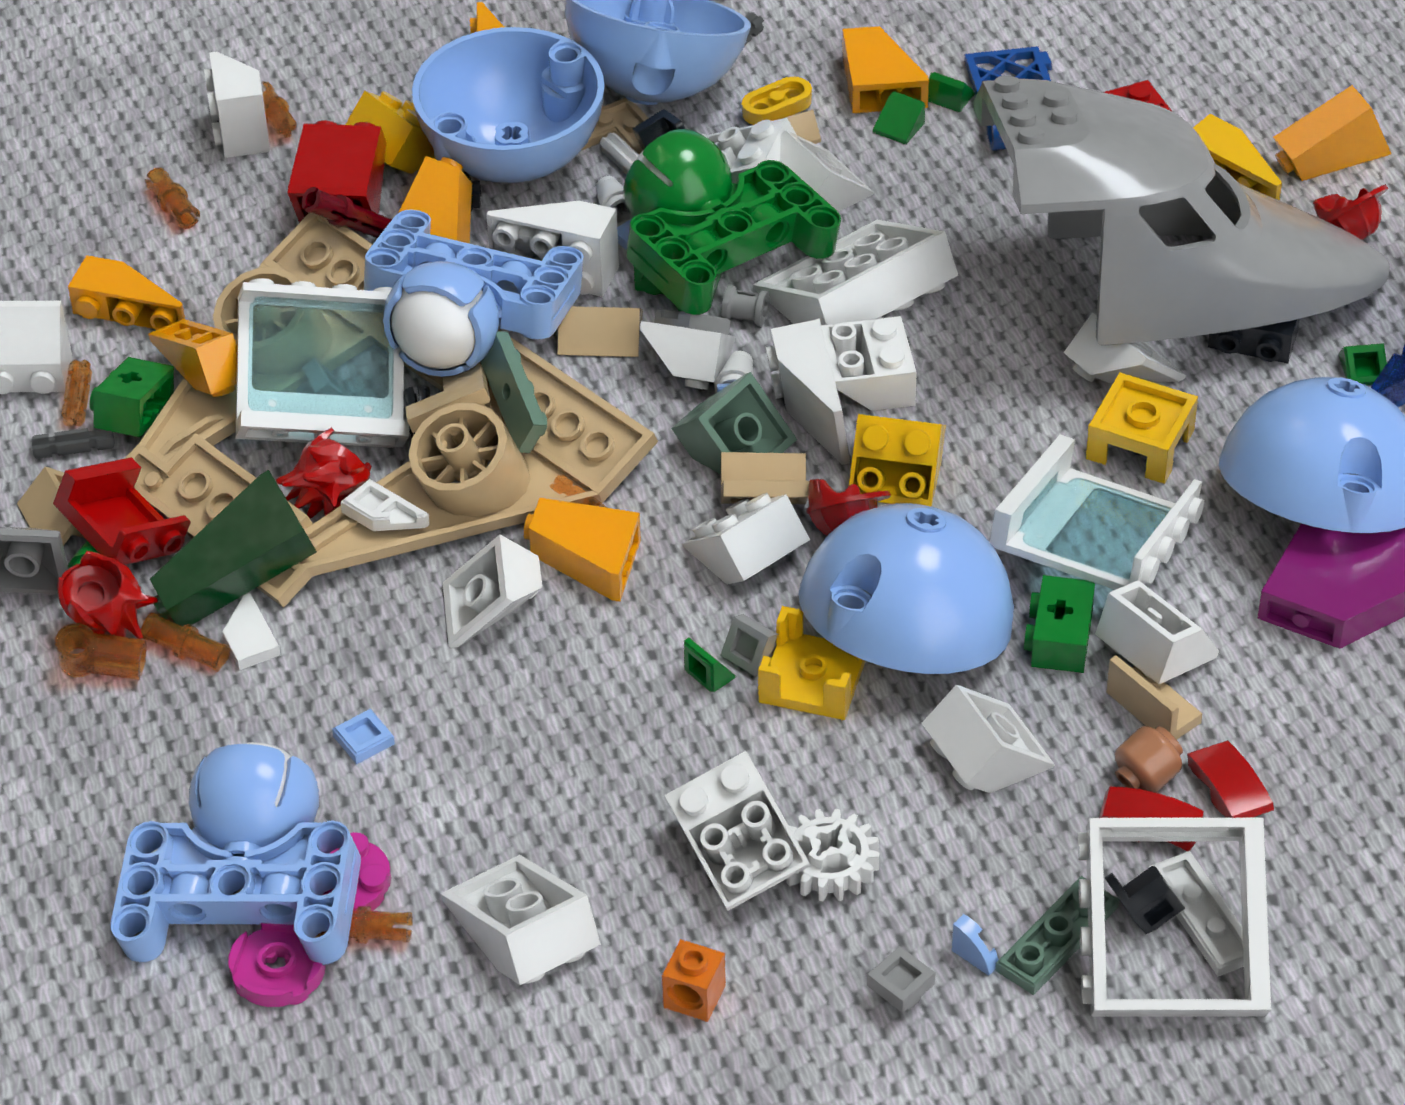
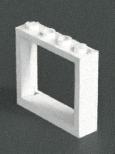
(1253, 905)

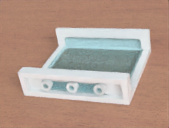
(316, 364)
(1090, 523)

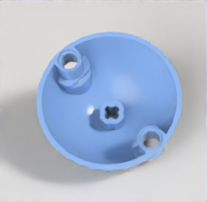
(658, 46)
(494, 104)
(1303, 443)
(932, 584)

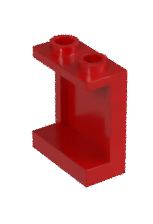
(115, 515)

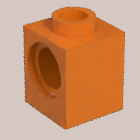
(693, 980)

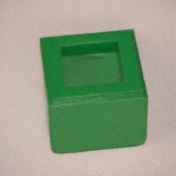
(900, 118)
(1363, 362)
(705, 667)

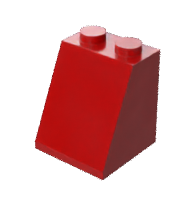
(339, 162)

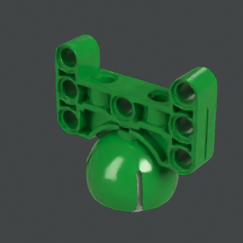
(699, 223)

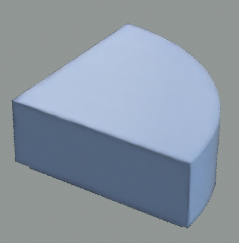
(971, 947)

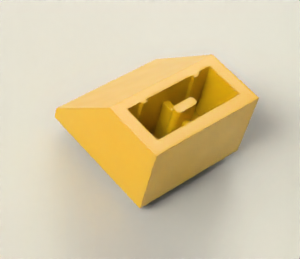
(403, 134)
(897, 458)

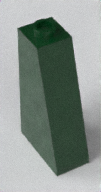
(232, 554)

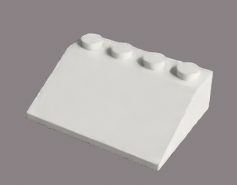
(866, 276)

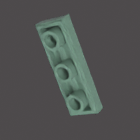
(514, 393)
(1049, 941)

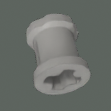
(745, 305)

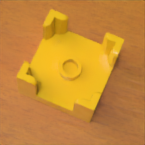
(1144, 421)
(807, 671)

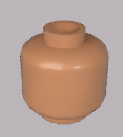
(1148, 759)

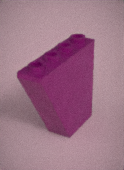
(1337, 584)

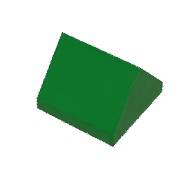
(948, 92)

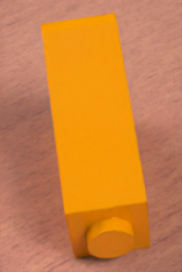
(877, 68)
(1332, 137)
(444, 195)
(586, 543)

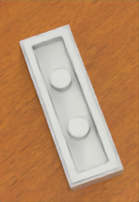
(1205, 913)

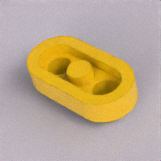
(777, 100)

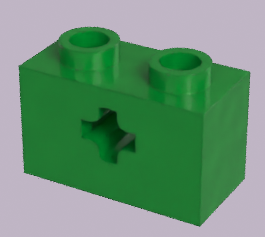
(132, 396)
(1061, 625)

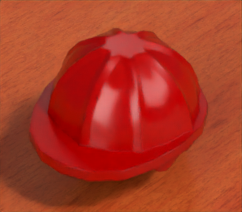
(1355, 216)
(832, 508)

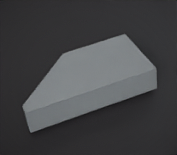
(698, 322)

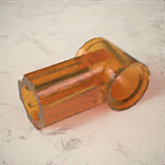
(102, 653)

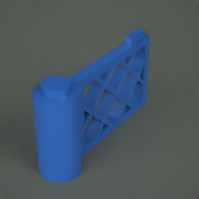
(1005, 61)

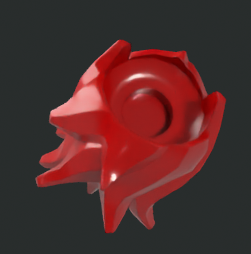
(324, 475)
(102, 595)

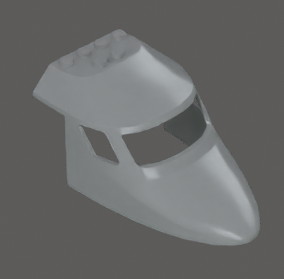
(1144, 172)

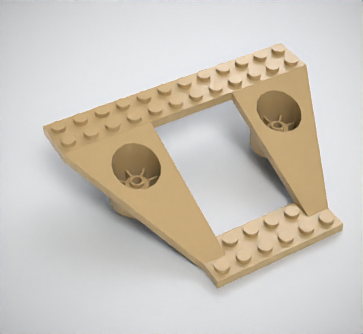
(582, 441)

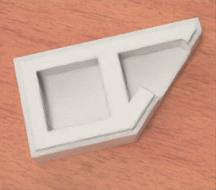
(382, 509)
(249, 635)

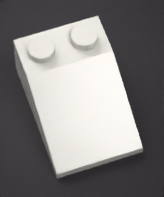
(808, 384)
(524, 918)

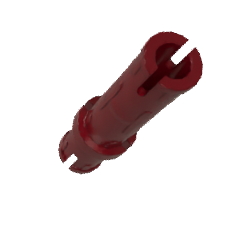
(342, 212)

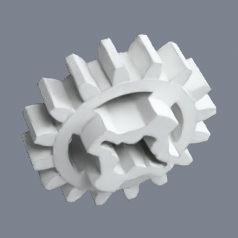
(831, 851)

